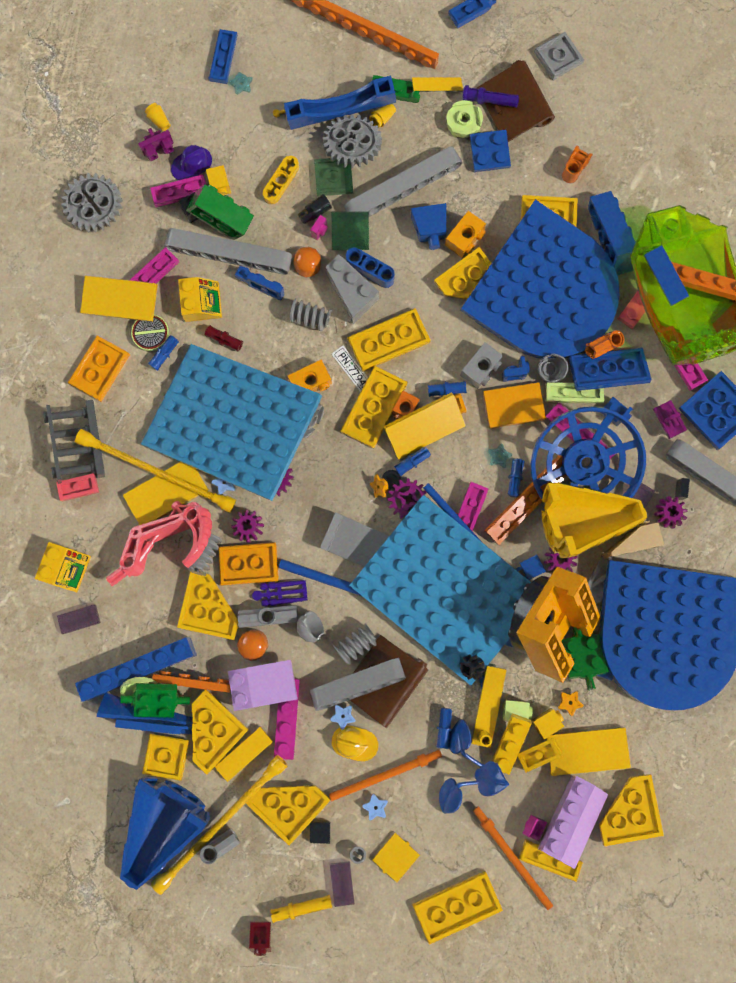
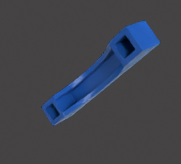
(371, 96)
(138, 667)

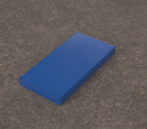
(610, 369)

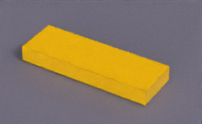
(243, 754)
(533, 856)

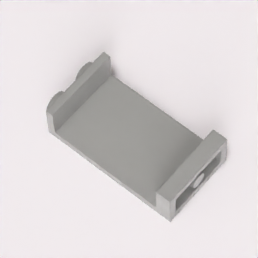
(352, 540)

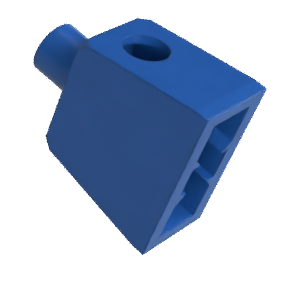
(430, 224)

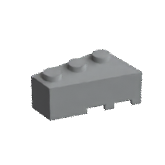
(351, 287)

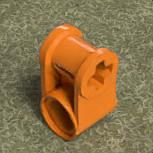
(577, 162)

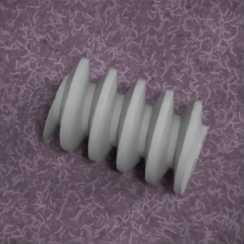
(309, 315)
(200, 564)
(356, 644)

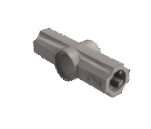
(254, 617)

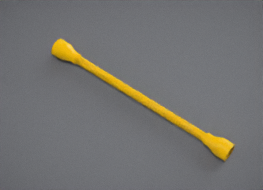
(86, 439)
(163, 881)

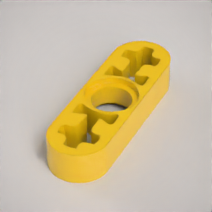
(281, 171)

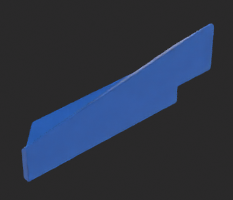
(124, 715)

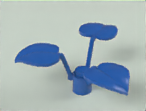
(488, 776)

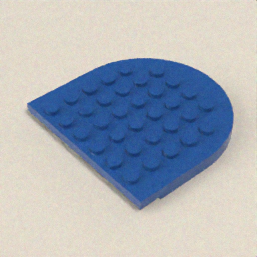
(547, 288)
(668, 633)

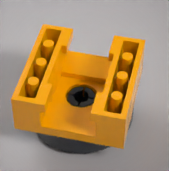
(546, 615)

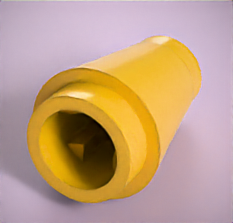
(382, 115)
(157, 116)

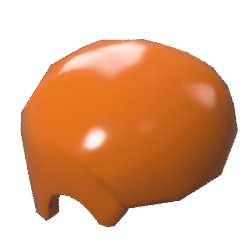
(307, 261)
(252, 644)

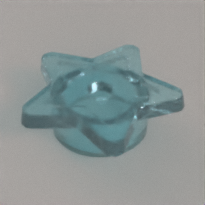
(244, 79)
(499, 451)

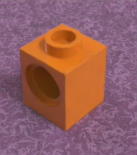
(405, 399)

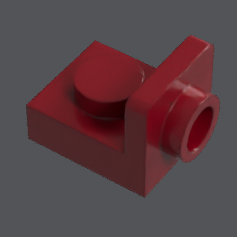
(260, 938)

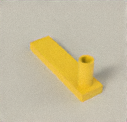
(488, 706)

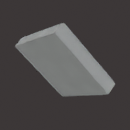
(559, 55)

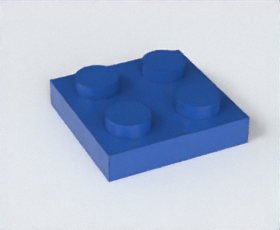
(490, 151)

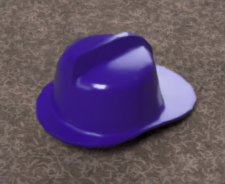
(191, 162)

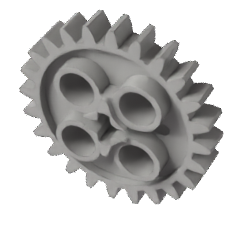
(352, 141)
(78, 212)

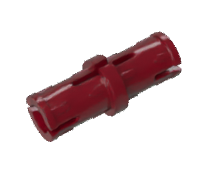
(223, 338)

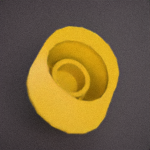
(355, 743)

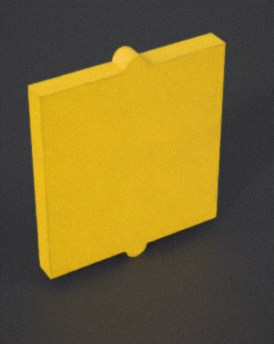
(396, 857)

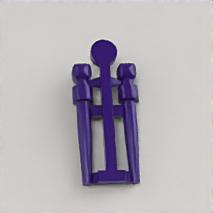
(257, 595)

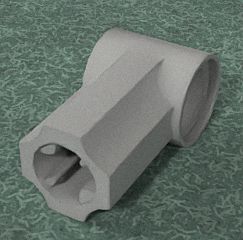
(220, 845)

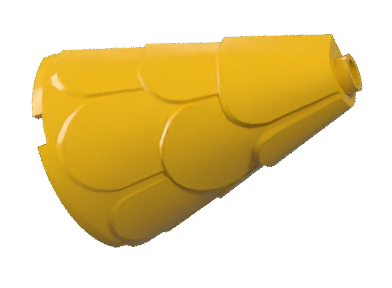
(586, 518)

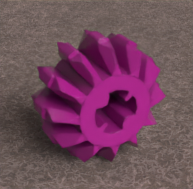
(676, 510)
(253, 522)
(554, 562)

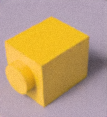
(218, 179)
(548, 723)

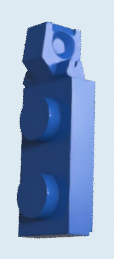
(469, 11)
(260, 283)

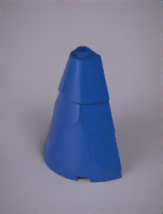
(159, 828)

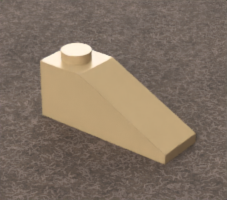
(638, 539)

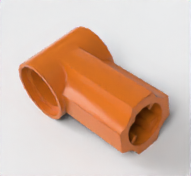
(604, 344)

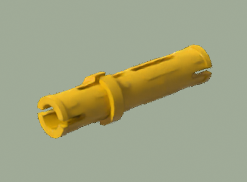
(302, 908)

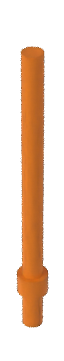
(422, 760)
(488, 825)

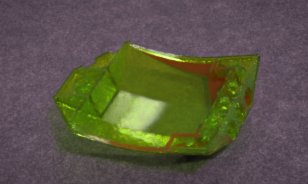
(703, 322)

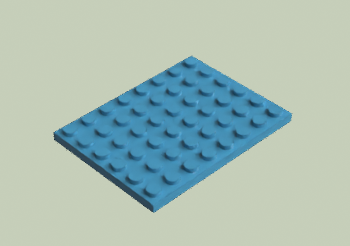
(232, 421)
(443, 587)

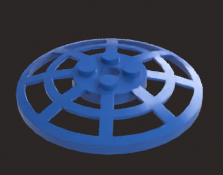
(594, 450)

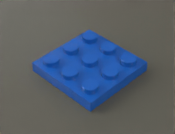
(713, 410)

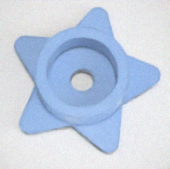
(223, 487)
(343, 711)
(375, 802)

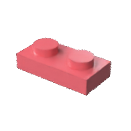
(632, 312)
(77, 487)

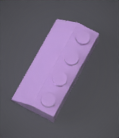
(573, 821)

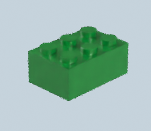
(220, 212)

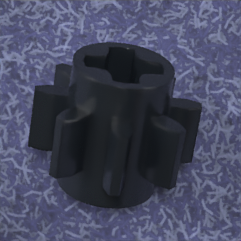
(472, 667)

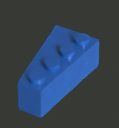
(613, 230)

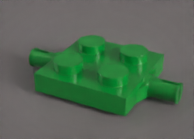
(586, 656)
(155, 700)

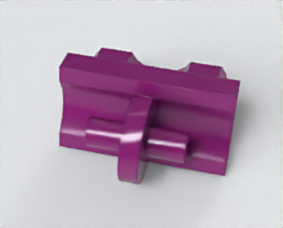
(156, 141)
(670, 419)

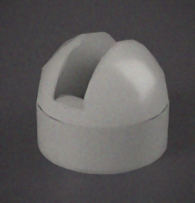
(359, 850)

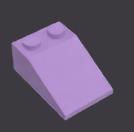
(262, 685)

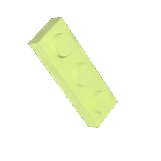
(567, 394)

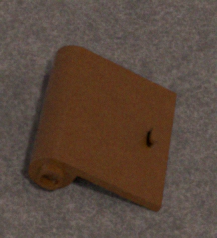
(532, 105)
(387, 701)

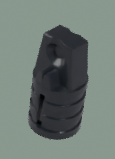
(315, 209)

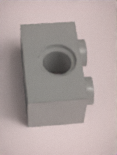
(487, 356)

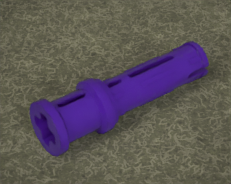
(481, 96)

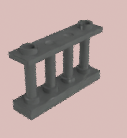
(88, 412)

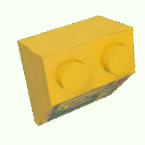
(199, 299)
(62, 567)

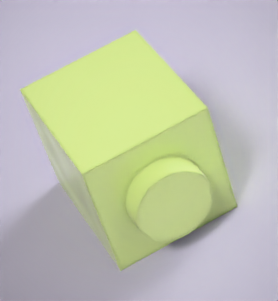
(516, 707)

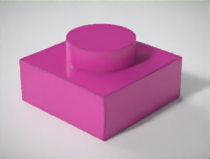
(319, 228)
(534, 827)

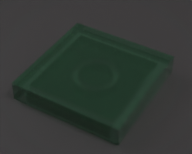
(332, 178)
(350, 230)

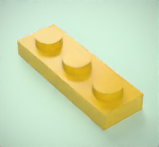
(511, 742)

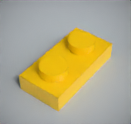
(539, 755)

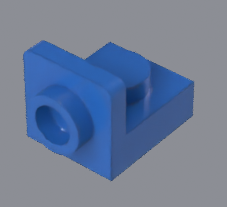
(513, 373)
(618, 407)

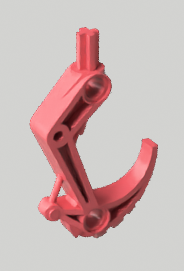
(143, 536)

